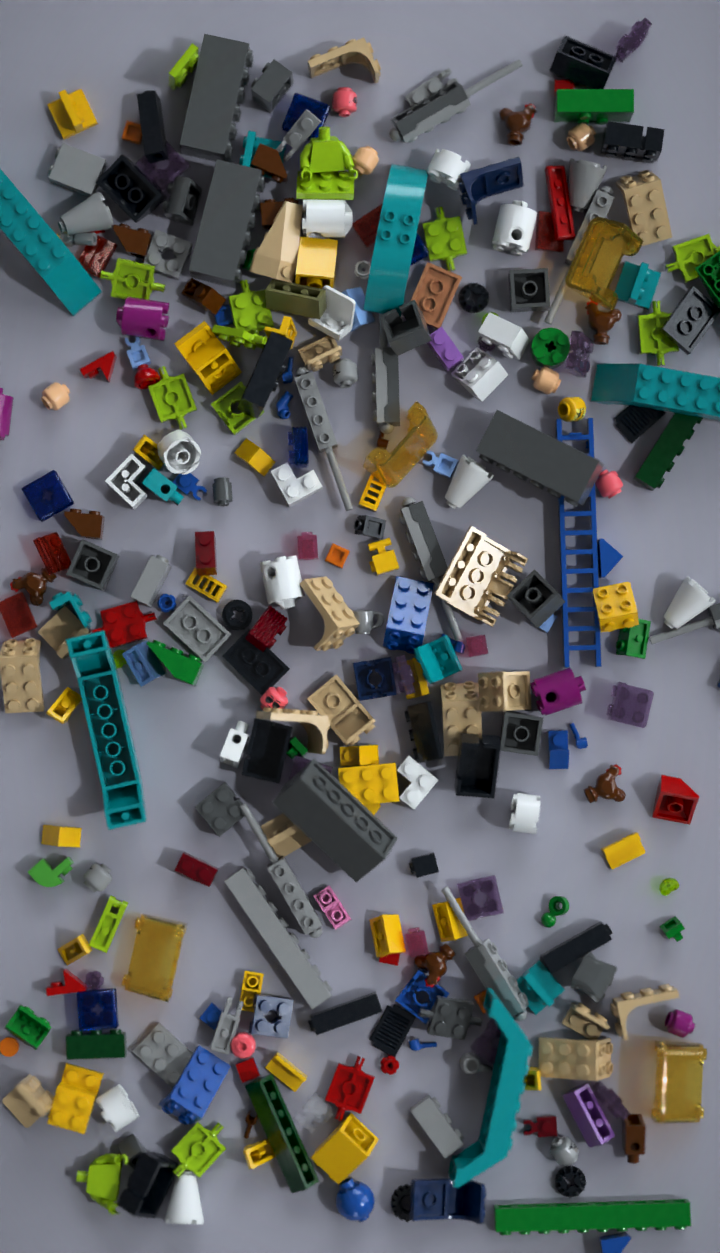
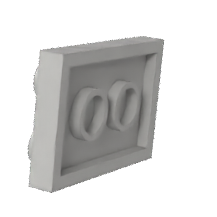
(197, 629)
(164, 1054)

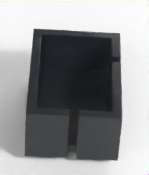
(628, 142)
(268, 751)
(477, 765)
(148, 1185)

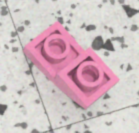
(332, 907)

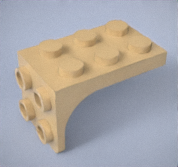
(352, 52)
(645, 206)
(337, 617)
(21, 676)
(504, 691)
(343, 709)
(459, 713)
(314, 724)
(628, 1001)
(575, 1058)
(28, 1101)

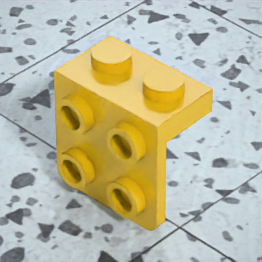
(615, 607)

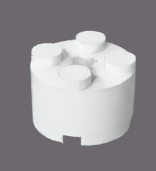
(447, 168)
(179, 452)
(526, 813)
(117, 1107)

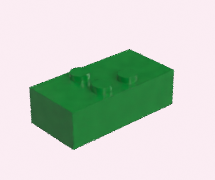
(593, 105)

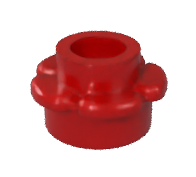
(384, 1065)

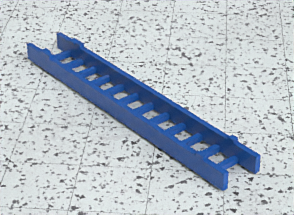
(594, 556)

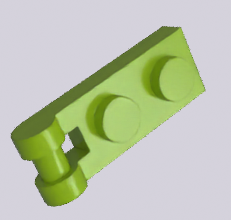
(108, 924)

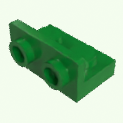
(634, 640)

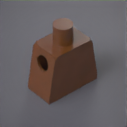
(633, 1137)

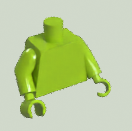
(325, 155)
(104, 1180)

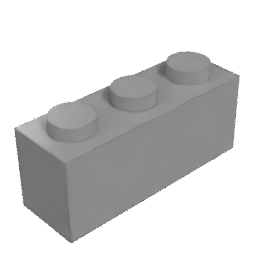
(437, 1126)

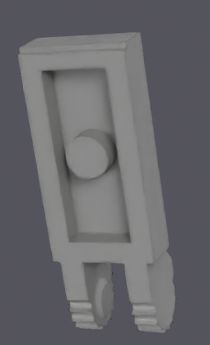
(429, 88)
(299, 133)
(226, 1028)

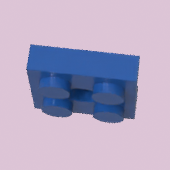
(407, 996)

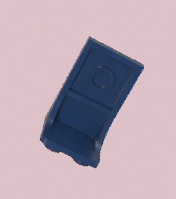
(488, 182)
(440, 1200)

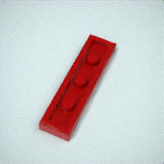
(560, 203)

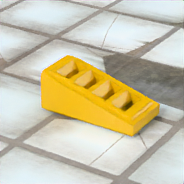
(373, 507)
(220, 592)

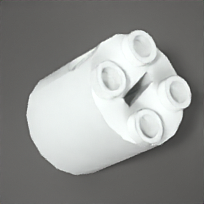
(326, 218)
(517, 222)
(282, 581)

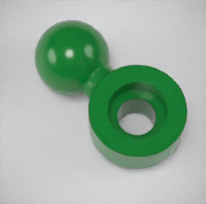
(549, 918)

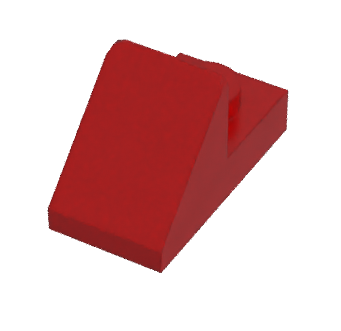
(105, 363)
(71, 985)

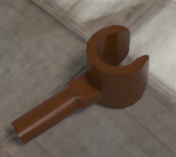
(382, 442)
(250, 1122)

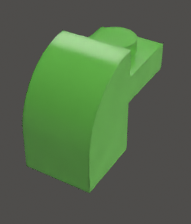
(47, 876)

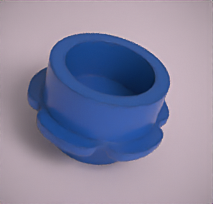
(161, 603)

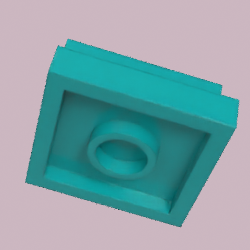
(637, 284)
(539, 987)

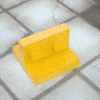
(72, 113)

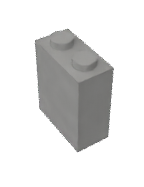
(77, 170)
(151, 580)

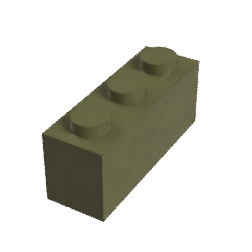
(295, 299)

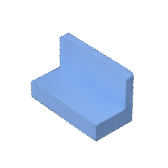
(361, 316)

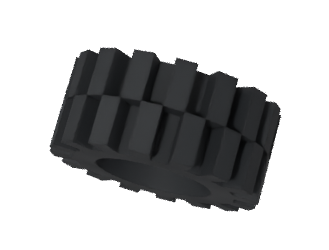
(396, 1198)

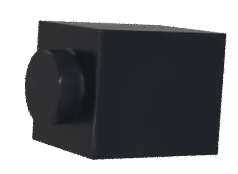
(424, 865)

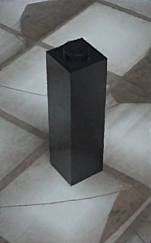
(152, 126)
(577, 946)
(345, 1013)

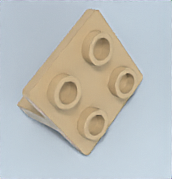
(284, 835)

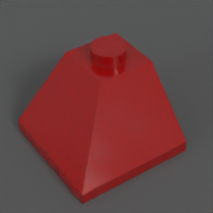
(674, 800)

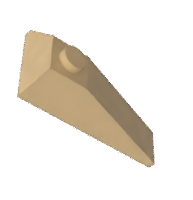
(280, 246)

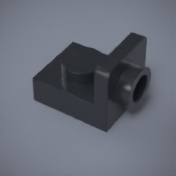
(370, 526)

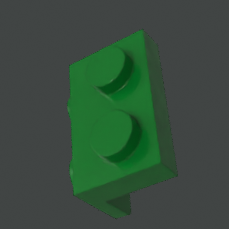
(28, 1027)

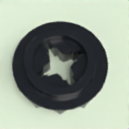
(469, 305)
(228, 612)
(569, 1172)

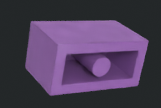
(445, 349)

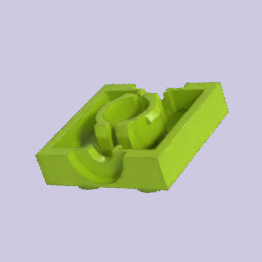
(223, 407)

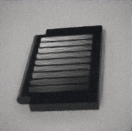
(636, 420)
(392, 1029)

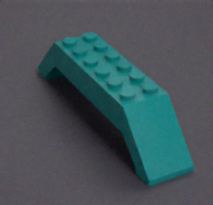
(44, 249)
(657, 389)
(108, 729)
(501, 1100)

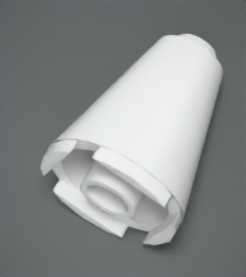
(466, 482)
(687, 603)
(185, 1201)

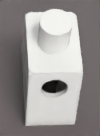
(232, 752)

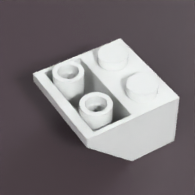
(479, 374)

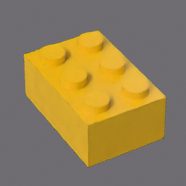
(371, 782)

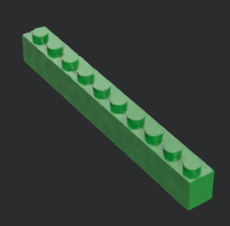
(592, 1215)

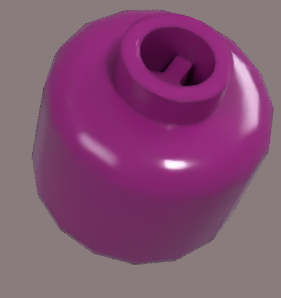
(679, 1023)

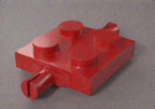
(124, 624)
(349, 1088)

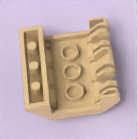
(479, 575)

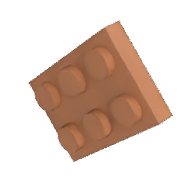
(435, 293)

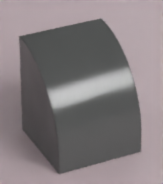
(132, 1148)

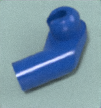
(282, 405)

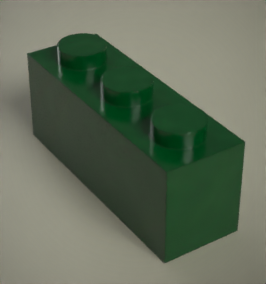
(96, 1044)

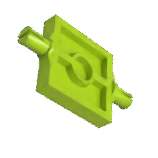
(445, 238)
(691, 255)
(132, 280)
(250, 310)
(239, 337)
(651, 338)
(172, 398)
(198, 1149)

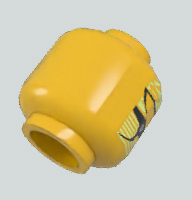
(571, 409)

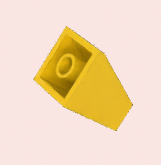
(316, 262)
(345, 1149)

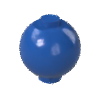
(354, 1200)

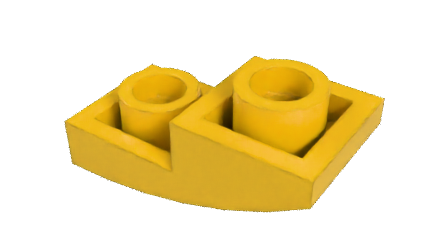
(251, 985)

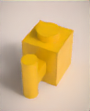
(383, 561)

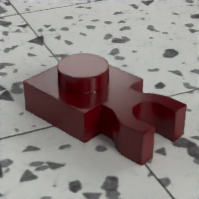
(545, 1126)

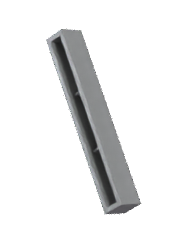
(278, 937)

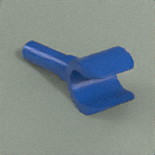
(288, 376)
(459, 646)
(580, 742)
(415, 1044)

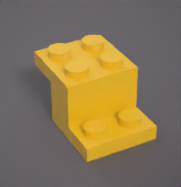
(208, 357)
(75, 1098)

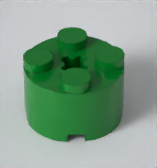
(539, 349)

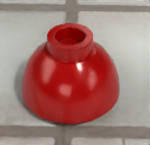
(145, 377)

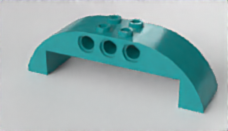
(395, 239)

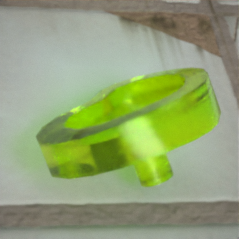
(119, 659)
(668, 885)

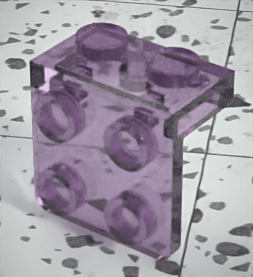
(630, 705)

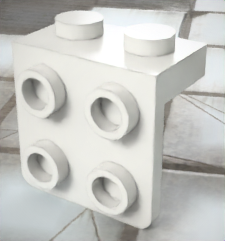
(338, 316)

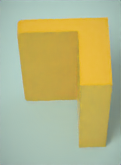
(286, 329)
(420, 684)
(623, 850)
(447, 921)
(387, 935)
(286, 1071)

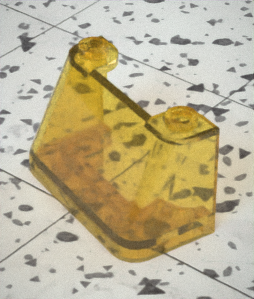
(599, 259)
(394, 466)
(155, 957)
(678, 1082)

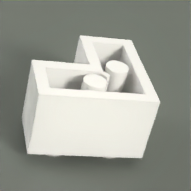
(504, 334)
(124, 480)
(295, 489)
(420, 779)

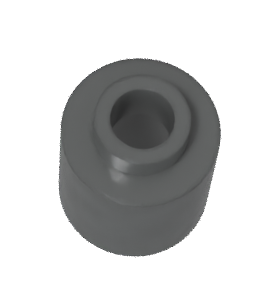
(222, 491)

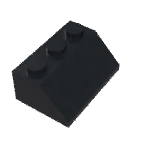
(582, 64)
(131, 189)
(423, 732)

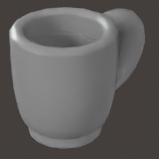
(365, 618)
(471, 1064)

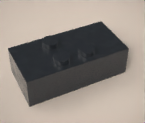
(264, 376)

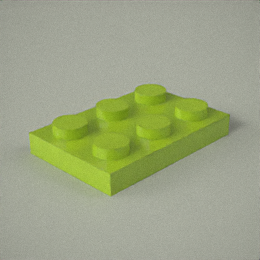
(186, 64)
(326, 185)

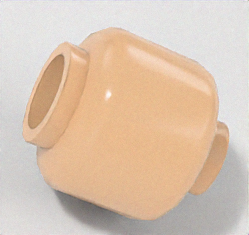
(581, 137)
(365, 160)
(546, 380)
(55, 396)

